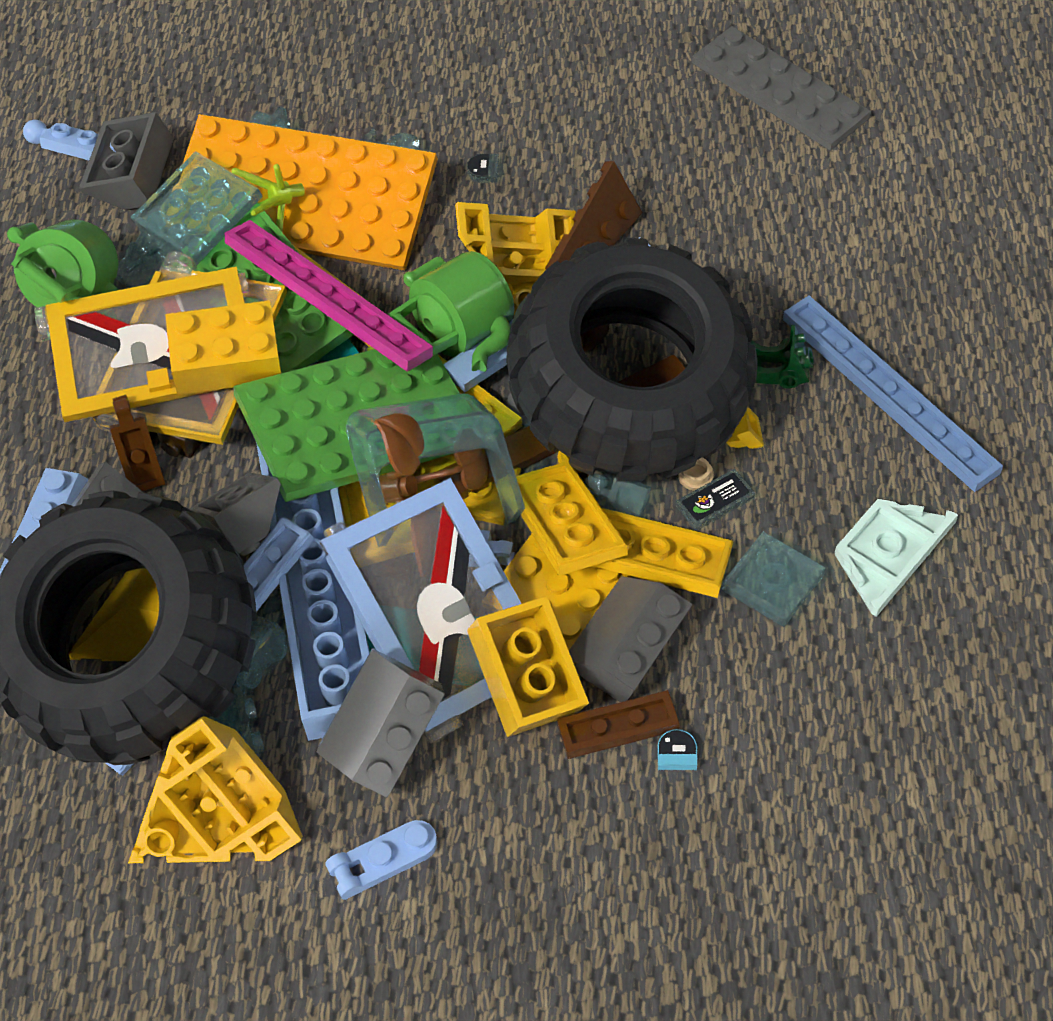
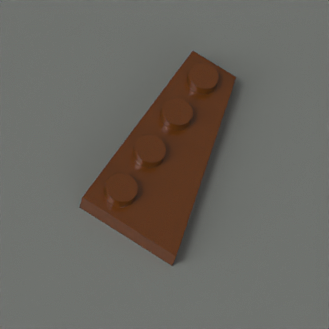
(603, 218)

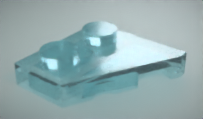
(141, 260)

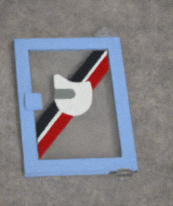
(417, 587)

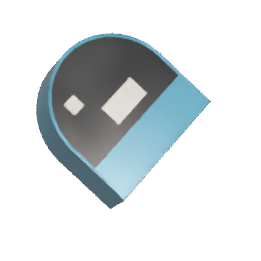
(677, 751)

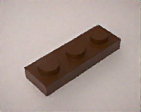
(617, 724)

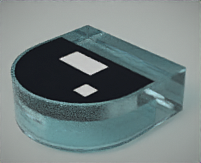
(483, 168)

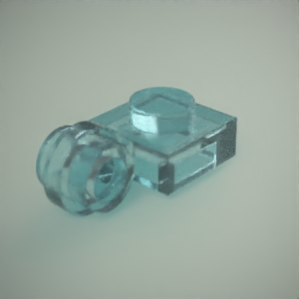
(623, 496)

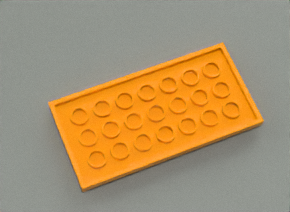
(358, 194)

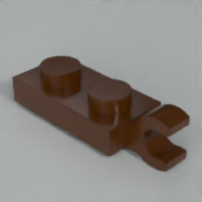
(135, 447)

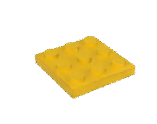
(572, 595)

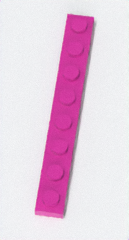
(329, 295)

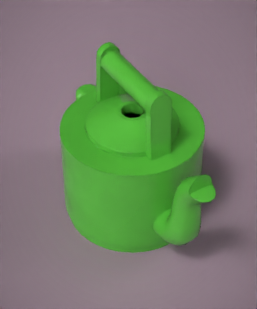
(76, 251)
(459, 306)

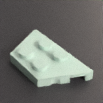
(888, 548)

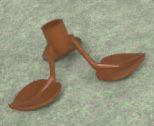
(405, 444)

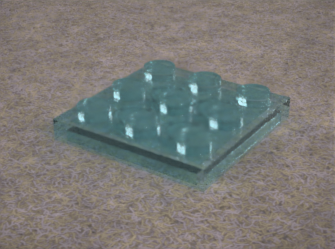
(196, 207)

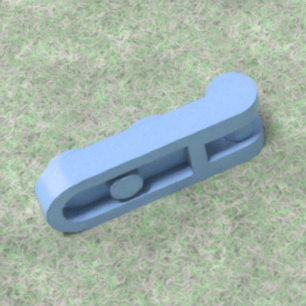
(383, 857)

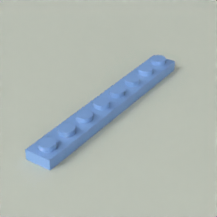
(893, 394)

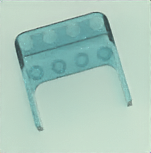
(447, 427)

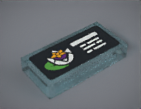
(715, 499)

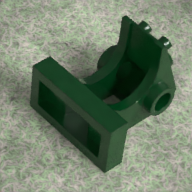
(795, 361)

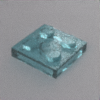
(773, 579)

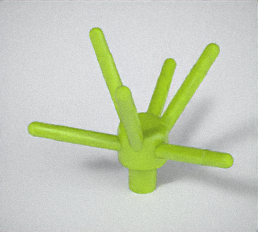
(278, 193)

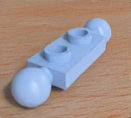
(61, 138)

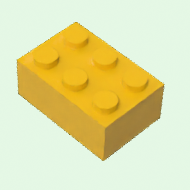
(222, 346)
(527, 666)

